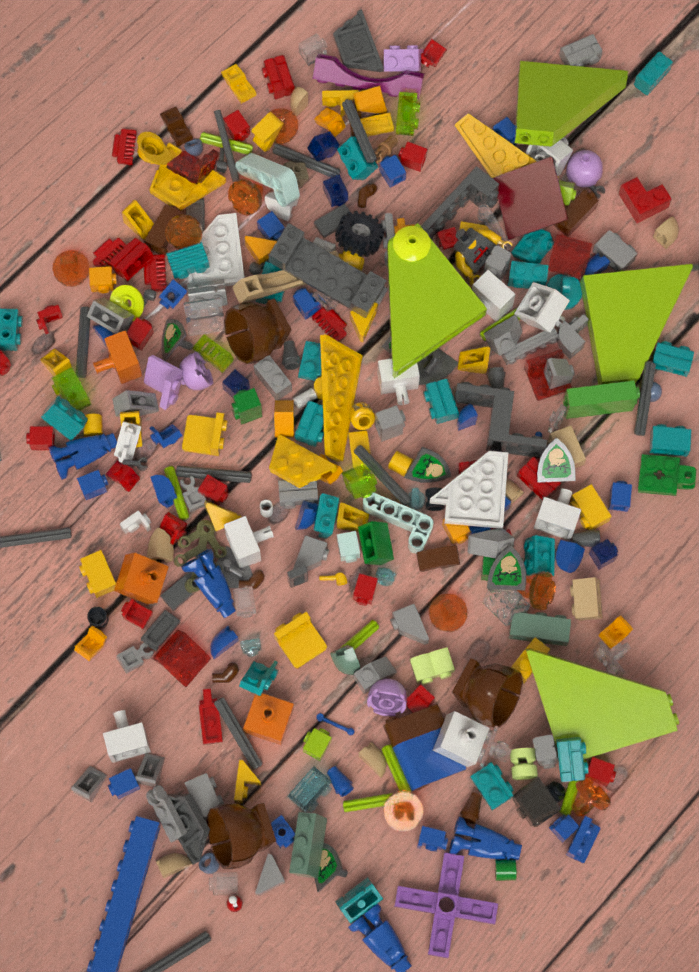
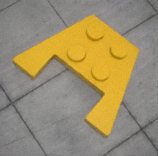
(179, 191)

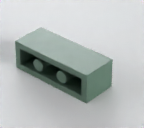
(545, 628)
(308, 845)

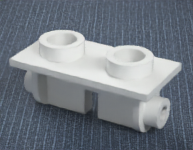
(127, 441)

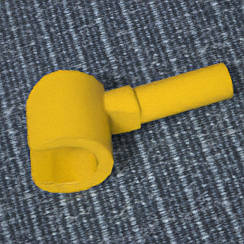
(339, 577)

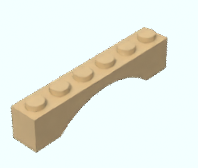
(266, 284)

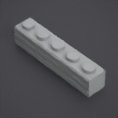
(530, 346)

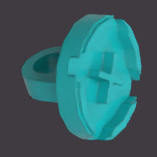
(568, 287)

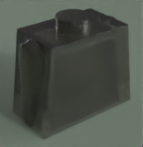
(535, 803)

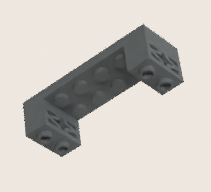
(476, 187)
(326, 271)

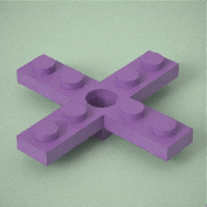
(444, 921)

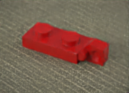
(210, 719)

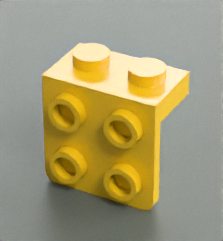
(204, 434)
(299, 640)

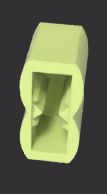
(432, 665)

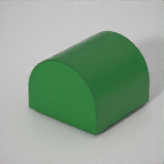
(505, 870)

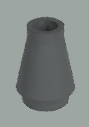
(290, 356)
(496, 377)
(587, 538)

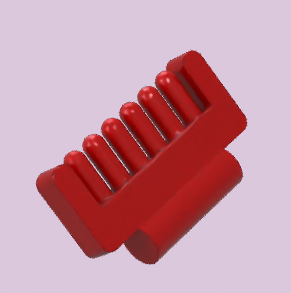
(122, 145)
(105, 250)
(152, 273)
(332, 319)

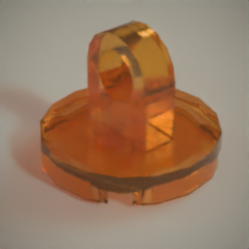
(289, 128)
(245, 196)
(183, 231)
(71, 268)
(540, 591)
(448, 612)
(590, 798)
(403, 810)

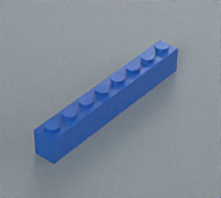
(126, 896)

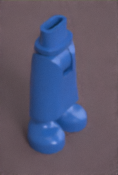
(81, 452)
(211, 582)
(483, 843)
(382, 940)

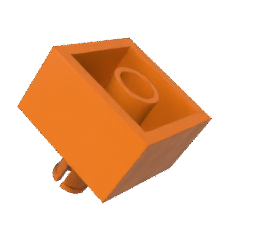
(120, 358)
(141, 578)
(268, 718)

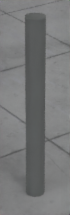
(226, 145)

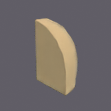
(298, 100)
(667, 232)
(513, 491)
(160, 547)
(374, 759)
(172, 864)

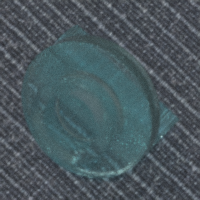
(417, 499)
(385, 576)
(251, 647)

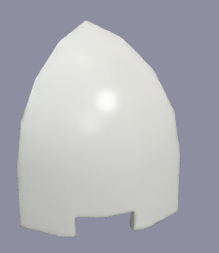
(281, 212)

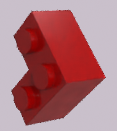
(643, 203)

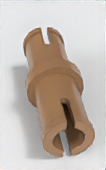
(385, 148)

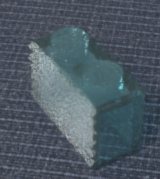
(310, 790)

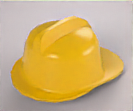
(152, 149)

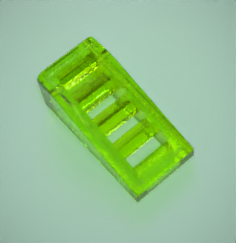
(222, 361)

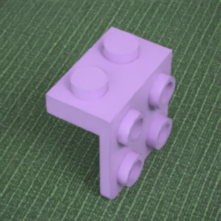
(163, 378)

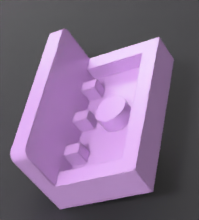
(402, 59)

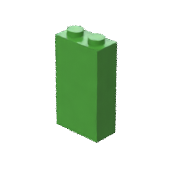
(601, 399)

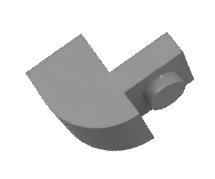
(568, 336)

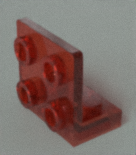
(192, 167)
(569, 256)
(535, 372)
(182, 657)

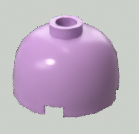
(584, 168)
(194, 372)
(387, 697)

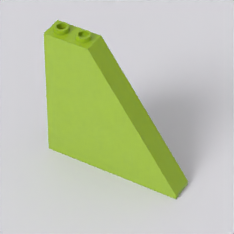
(559, 98)
(426, 306)
(628, 316)
(598, 705)

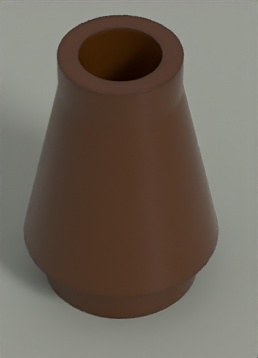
(471, 809)

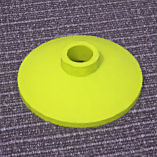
(411, 251)
(127, 292)

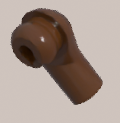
(364, 193)
(255, 580)
(227, 676)

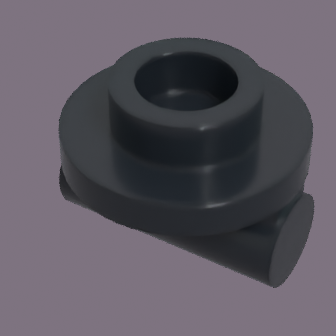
(556, 790)

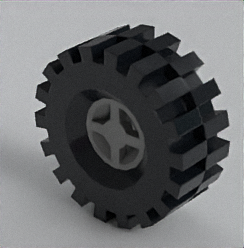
(359, 233)

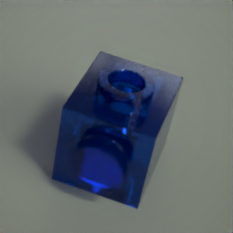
(323, 146)
(335, 191)
(235, 382)
(603, 553)

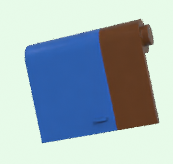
(413, 745)

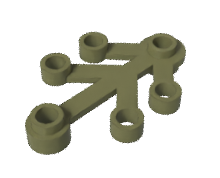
(203, 538)

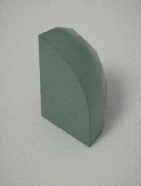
(346, 660)

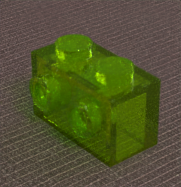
(406, 114)
(70, 389)
(359, 482)

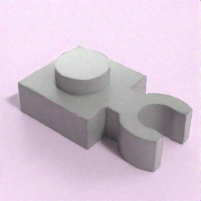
(192, 498)
(132, 658)

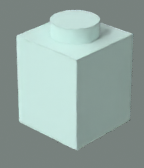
(348, 546)

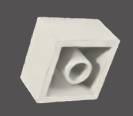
(560, 152)
(494, 295)
(542, 307)
(406, 381)
(557, 516)
(245, 541)
(461, 739)
(126, 740)

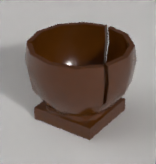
(264, 330)
(482, 693)
(244, 827)

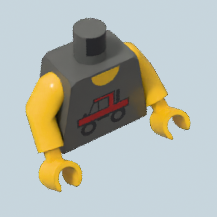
(474, 249)

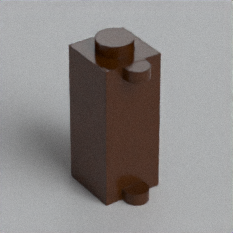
(578, 212)
(156, 237)

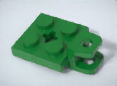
(674, 476)

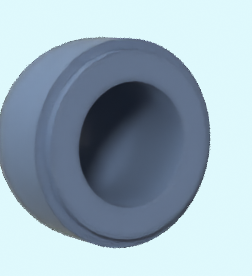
(196, 149)
(656, 392)
(212, 867)

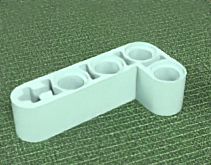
(272, 175)
(396, 519)

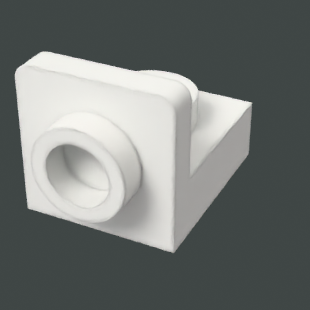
(132, 523)

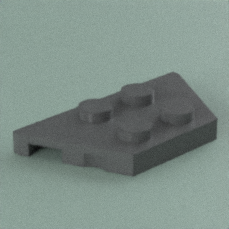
(357, 45)
(194, 823)

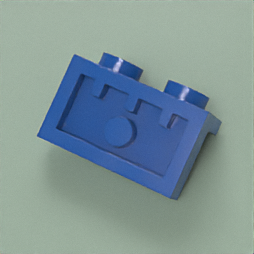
(583, 840)

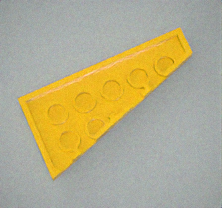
(490, 148)
(339, 383)

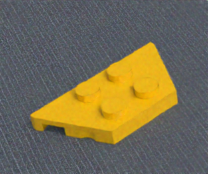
(297, 463)

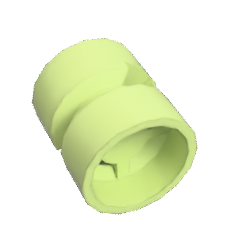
(525, 770)

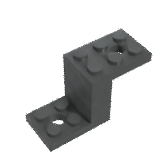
(498, 435)

